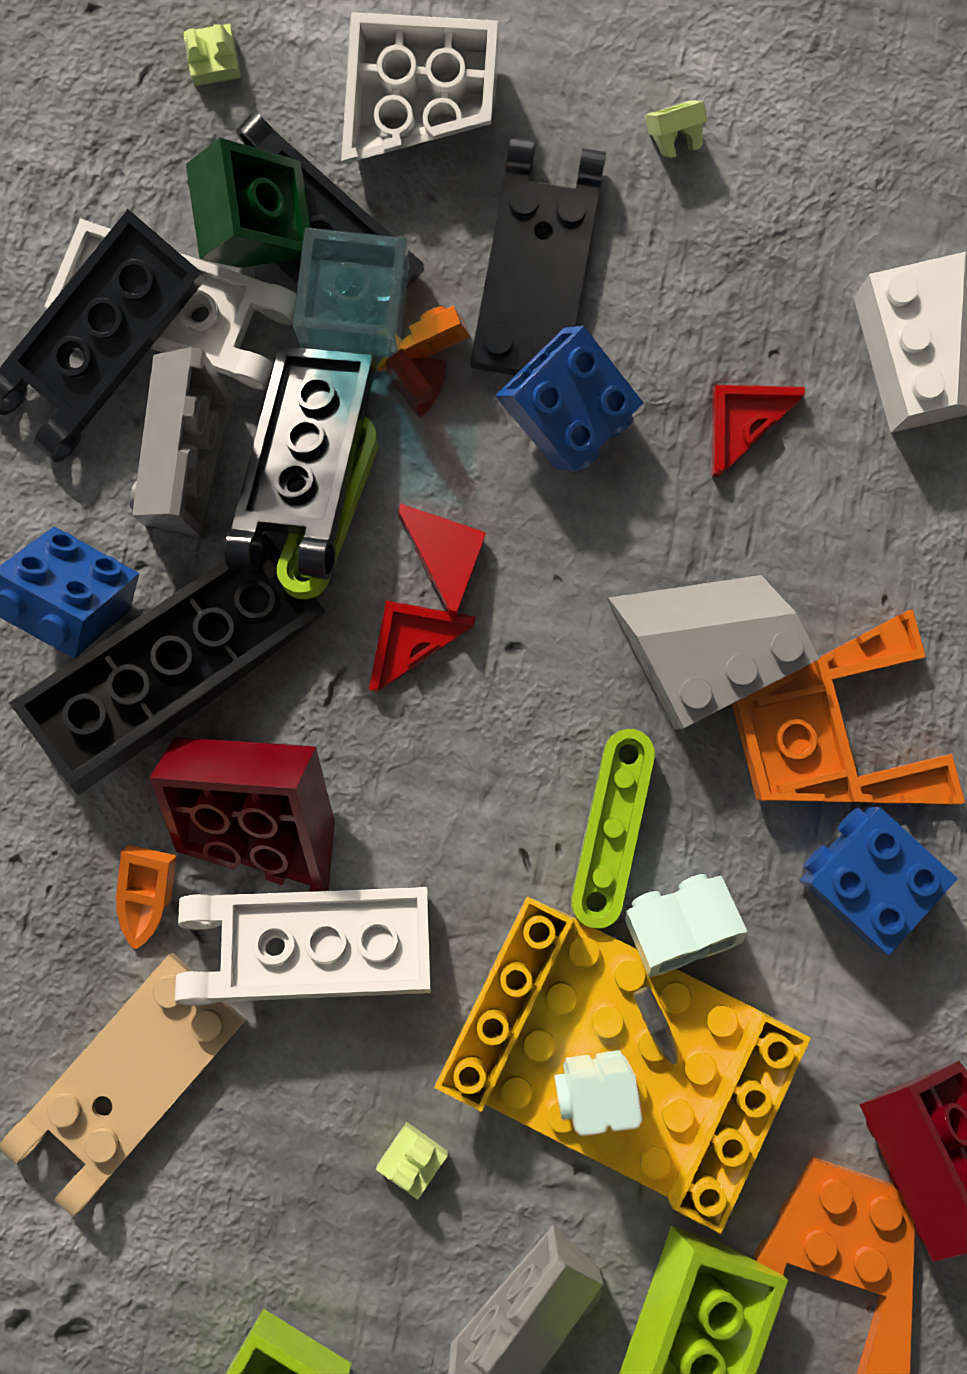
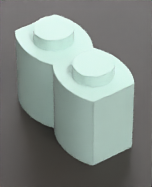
(684, 924)

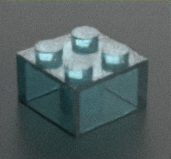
(351, 292)

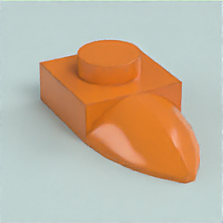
(433, 333)
(143, 891)

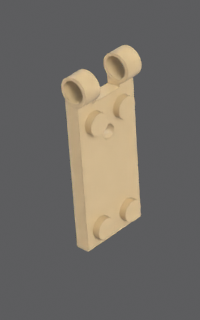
(137, 1062)

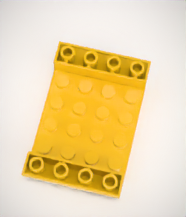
(571, 994)

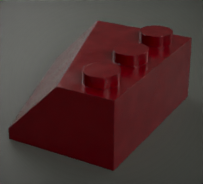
(248, 807)

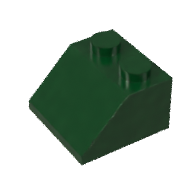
(247, 205)

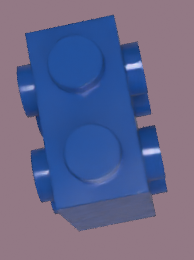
(570, 399)
(65, 591)
(876, 878)

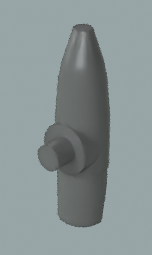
(656, 1023)

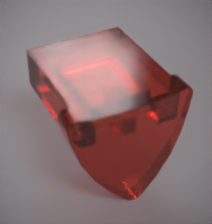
(417, 379)

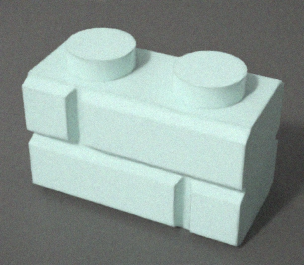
(598, 1093)

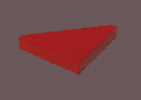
(743, 416)
(446, 552)
(411, 636)

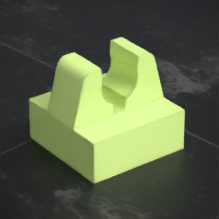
(212, 54)
(683, 117)
(412, 1160)

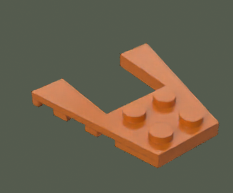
(799, 738)
(858, 1235)

